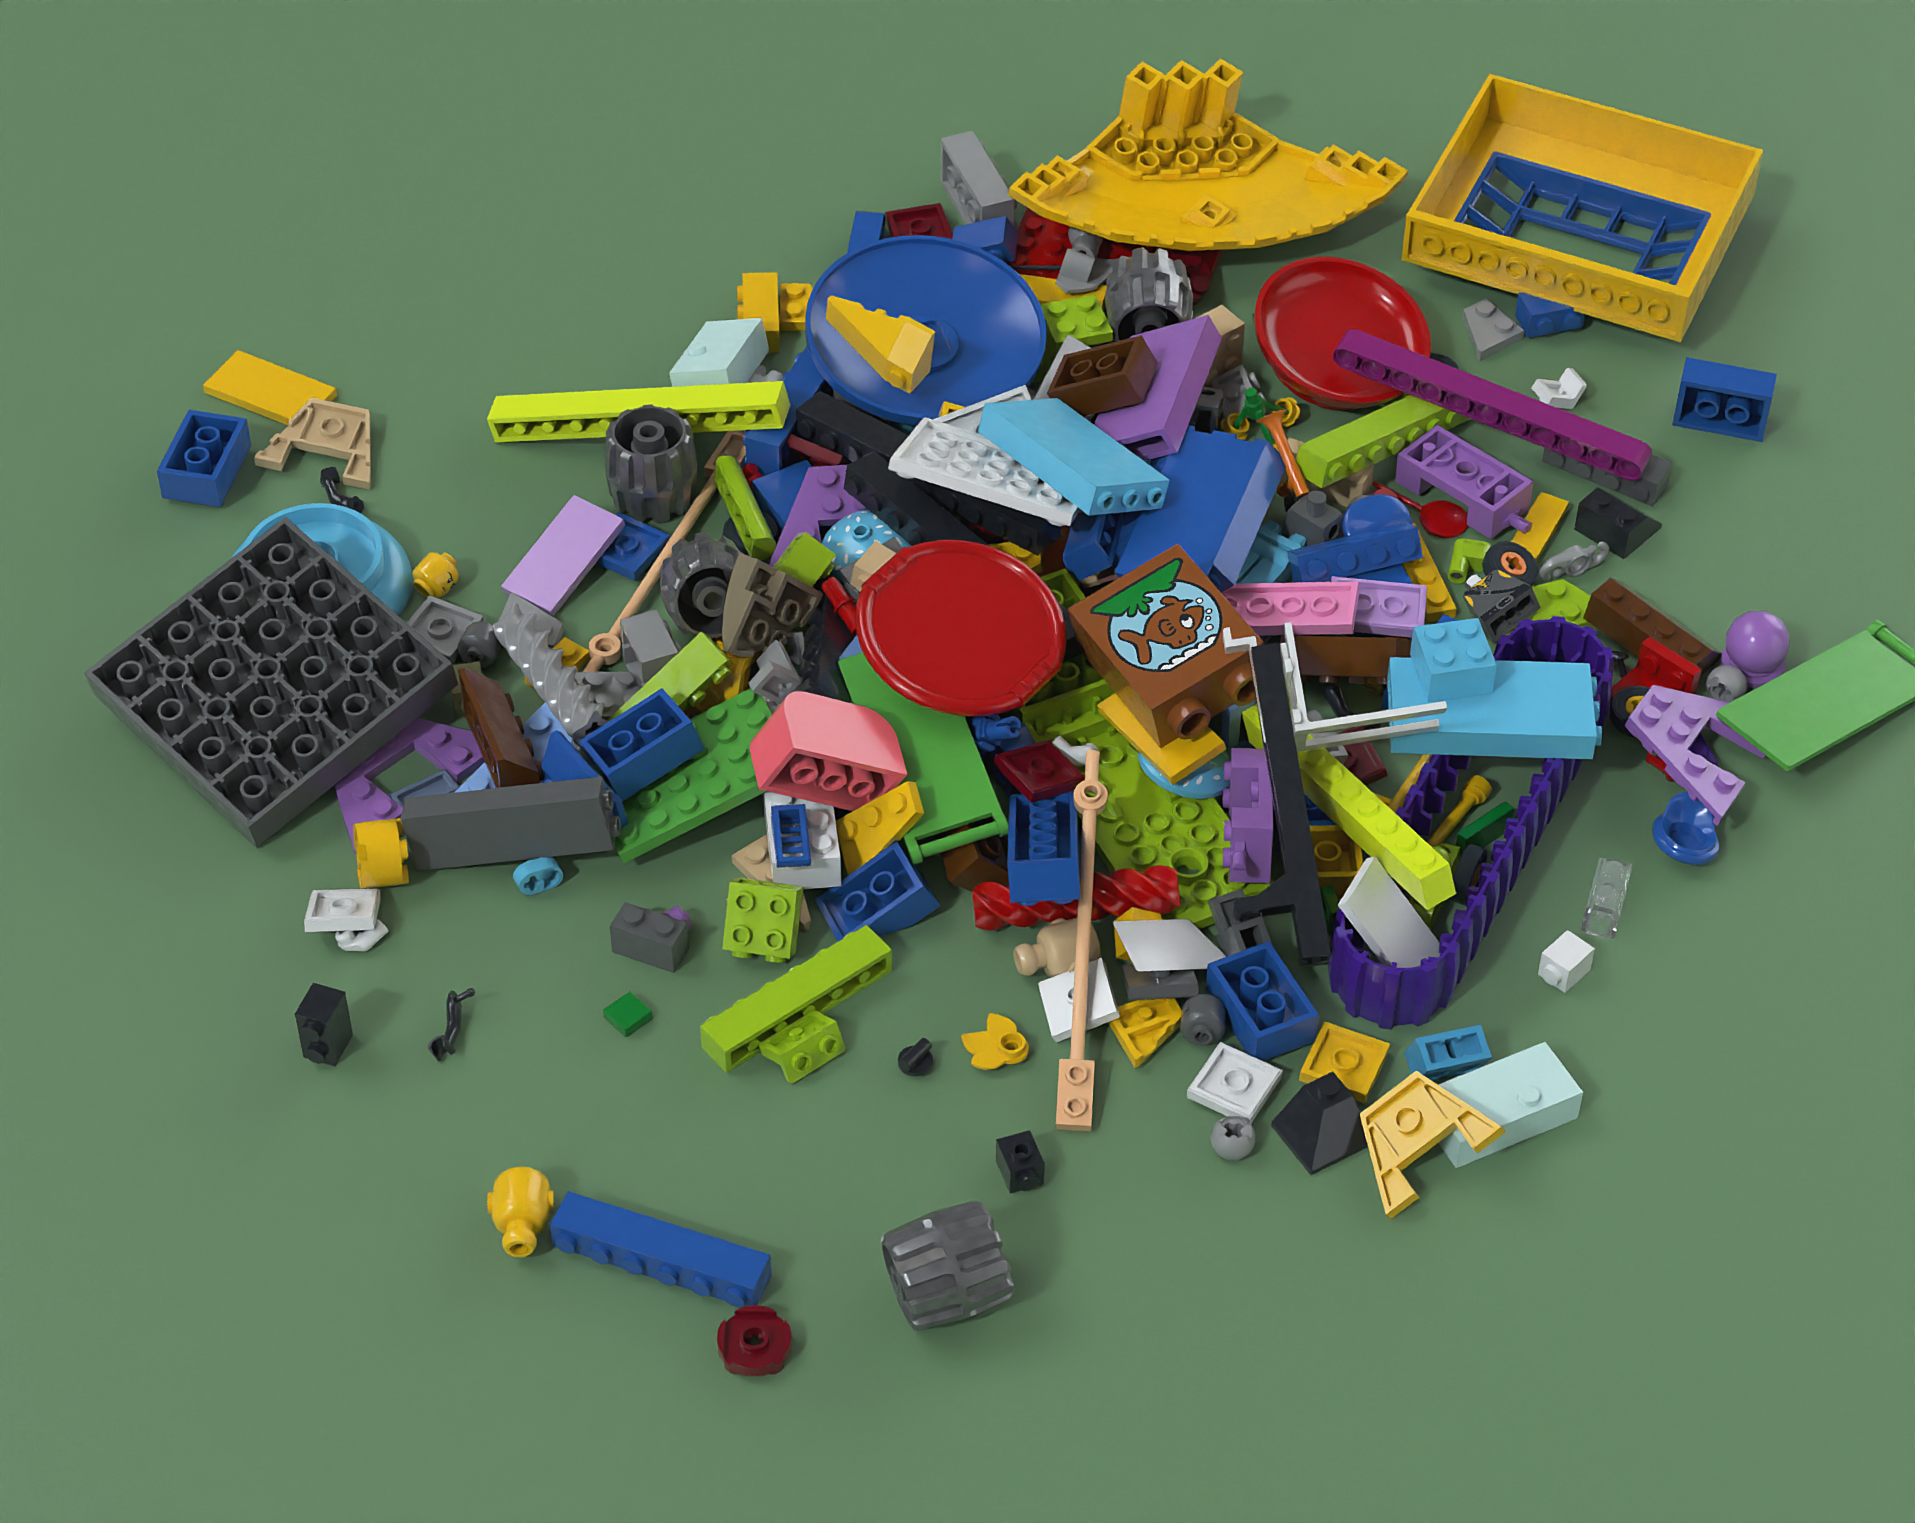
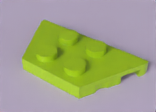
(1561, 600)

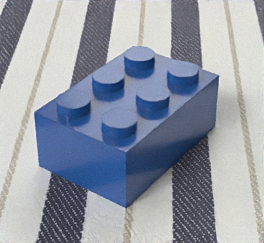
(1724, 399)
(204, 458)
(641, 744)
(1262, 1002)

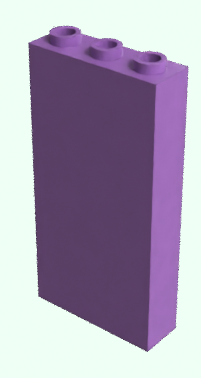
(1161, 419)

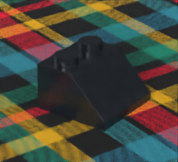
(1615, 522)

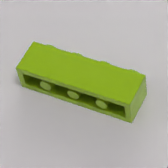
(686, 674)

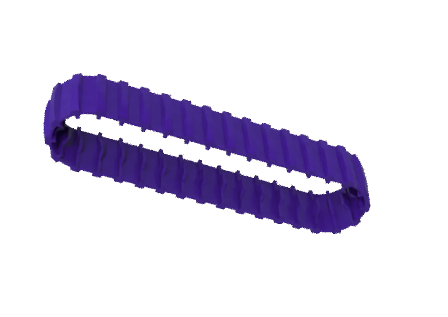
(1413, 994)

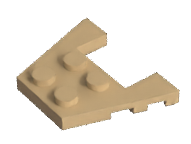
(325, 430)

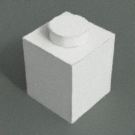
(1566, 961)

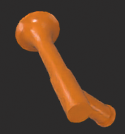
(1296, 480)

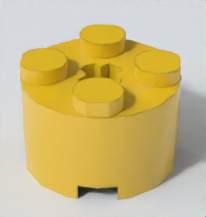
(380, 853)

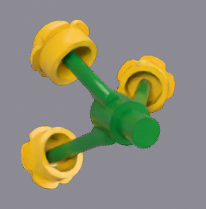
(1254, 407)

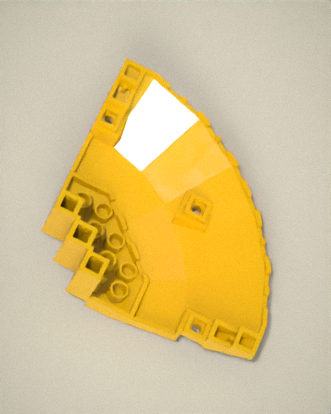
(1199, 175)

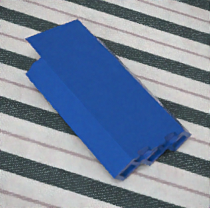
(1210, 506)

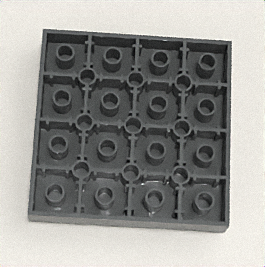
(271, 680)

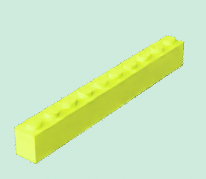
(590, 412)
(1368, 822)

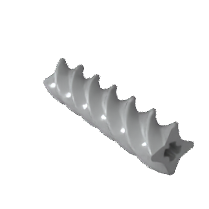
(548, 676)

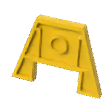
(1409, 1124)

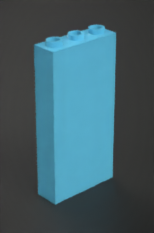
(1073, 456)
(1530, 713)

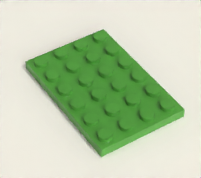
(704, 784)

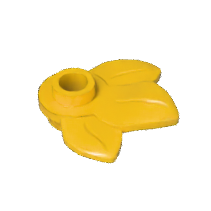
(993, 1046)

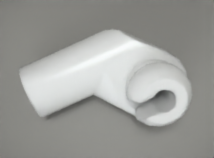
(1074, 754)
(361, 940)

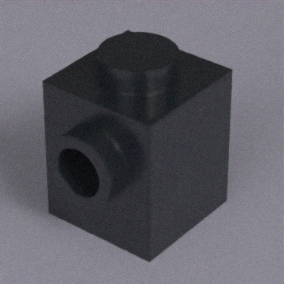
(1020, 1162)

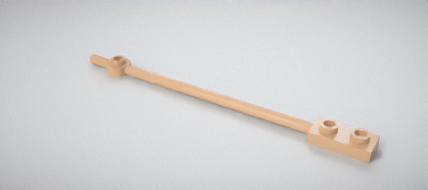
(606, 647)
(1077, 1074)

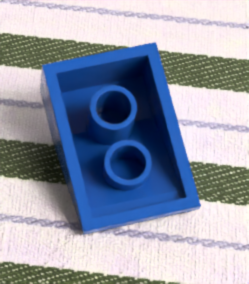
(882, 894)

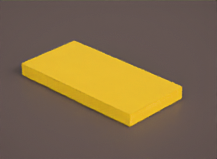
(265, 387)
(1173, 760)

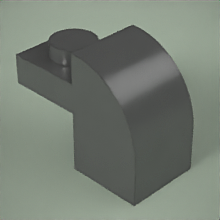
(1234, 934)

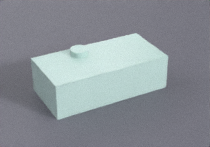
(722, 353)
(1519, 1093)

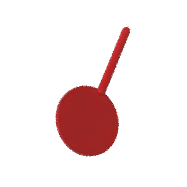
(1437, 517)

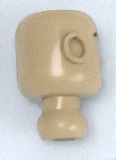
(1054, 949)

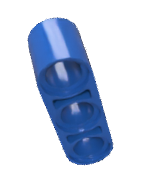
(866, 229)

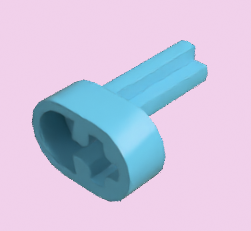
(544, 875)

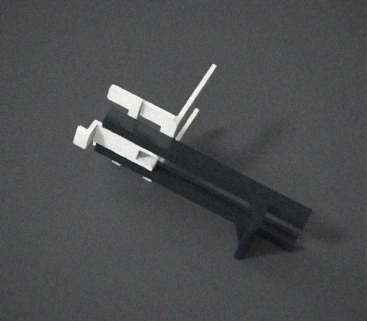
(1282, 738)

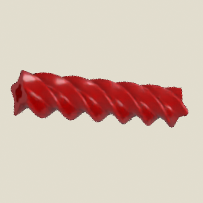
(1114, 894)

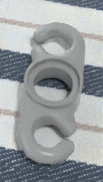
(1584, 561)

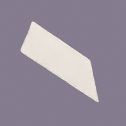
(1166, 945)

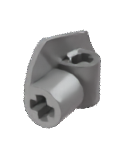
(1083, 271)

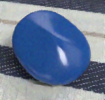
(1374, 513)
(1686, 831)

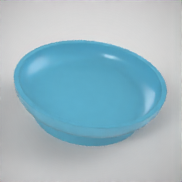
(356, 544)

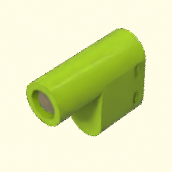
(1466, 556)

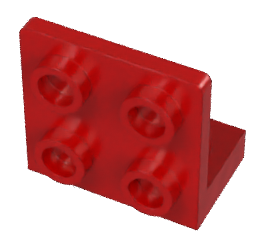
(1662, 668)

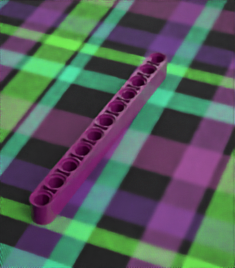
(1492, 404)

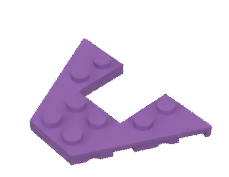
(818, 504)
(1669, 725)
(440, 744)

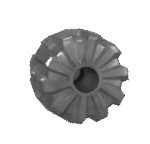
(1147, 293)
(651, 463)
(697, 583)
(947, 1265)

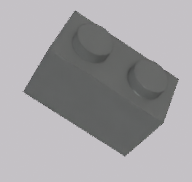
(649, 937)

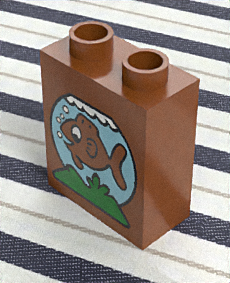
(1163, 645)

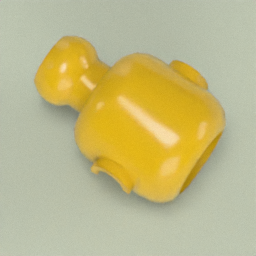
(520, 1208)

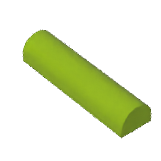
(743, 508)

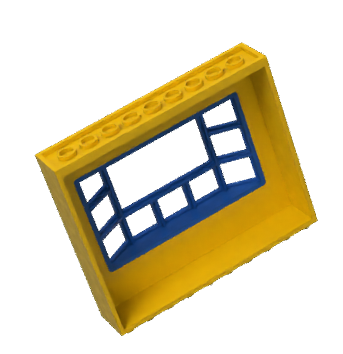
(1590, 162)

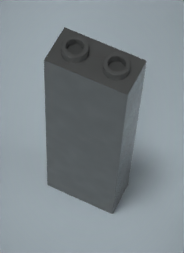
(510, 823)

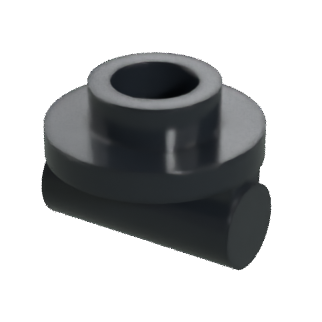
(916, 1059)

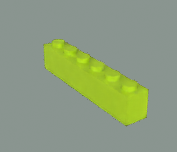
(814, 985)

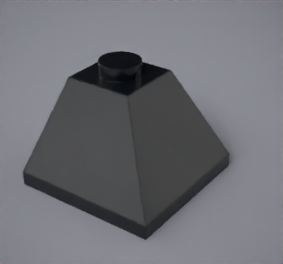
(1321, 1124)

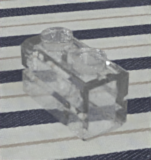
(1606, 898)

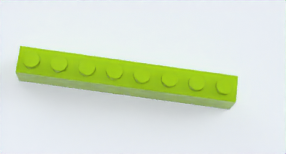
(1371, 439)

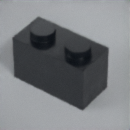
(324, 1024)

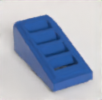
(790, 815)

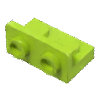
(804, 1045)

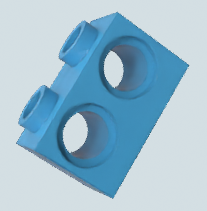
(1448, 1053)

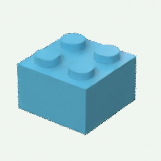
(1453, 659)

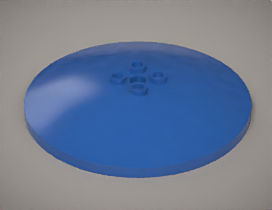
(981, 313)

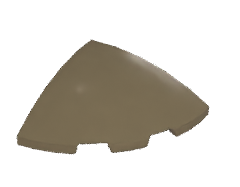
(763, 606)

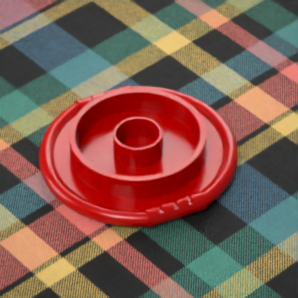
(960, 628)

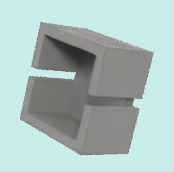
(646, 645)

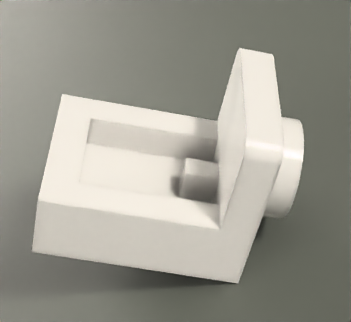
(1560, 393)

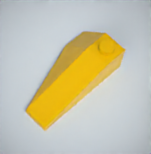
(894, 347)

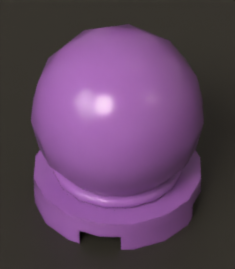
(1757, 647)

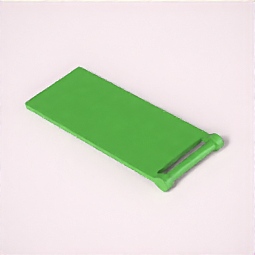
(1826, 697)
(938, 758)

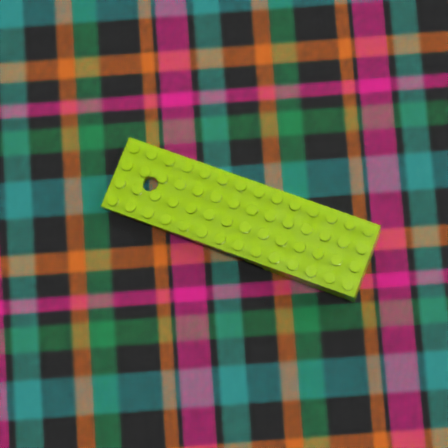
(1141, 819)

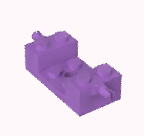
(1491, 489)
(1249, 815)

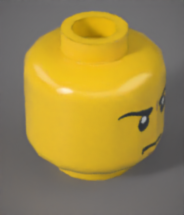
(435, 575)

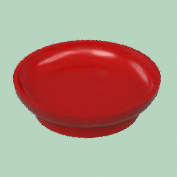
(1308, 311)

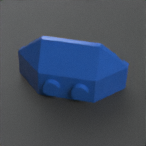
(566, 763)

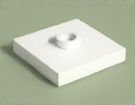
(342, 910)
(1058, 1000)
(1234, 1083)

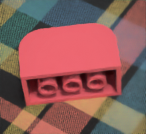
(827, 752)

